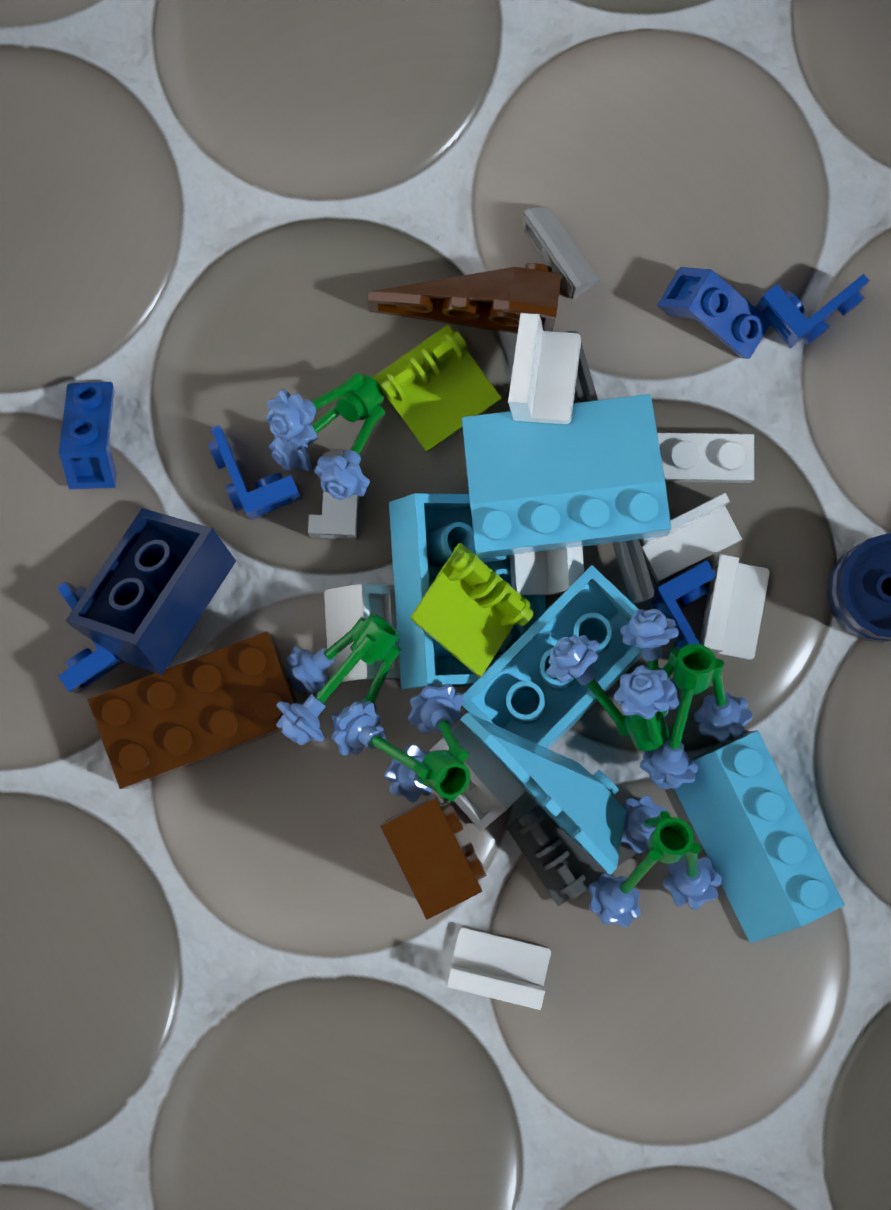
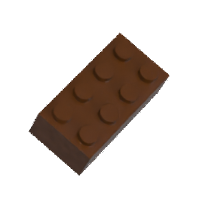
(193, 710)
(432, 856)

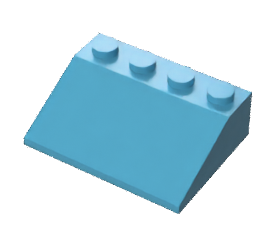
(566, 482)
(422, 540)

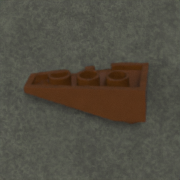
(477, 300)

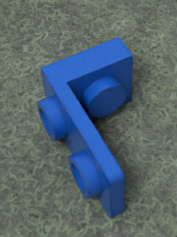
(717, 307)
(786, 312)
(86, 436)
(271, 491)
(688, 587)
(85, 666)

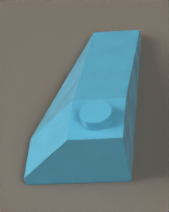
(563, 788)

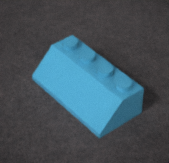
(520, 693)
(757, 839)

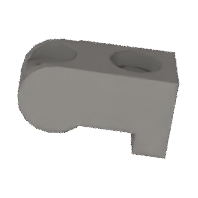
(338, 516)

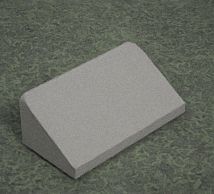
(558, 250)

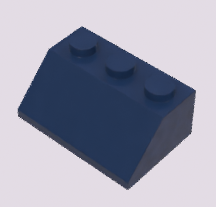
(152, 589)

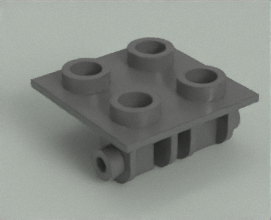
(555, 857)

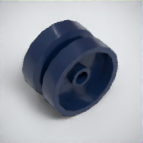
(857, 592)

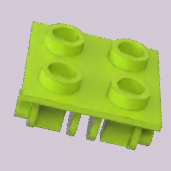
(437, 387)
(470, 610)

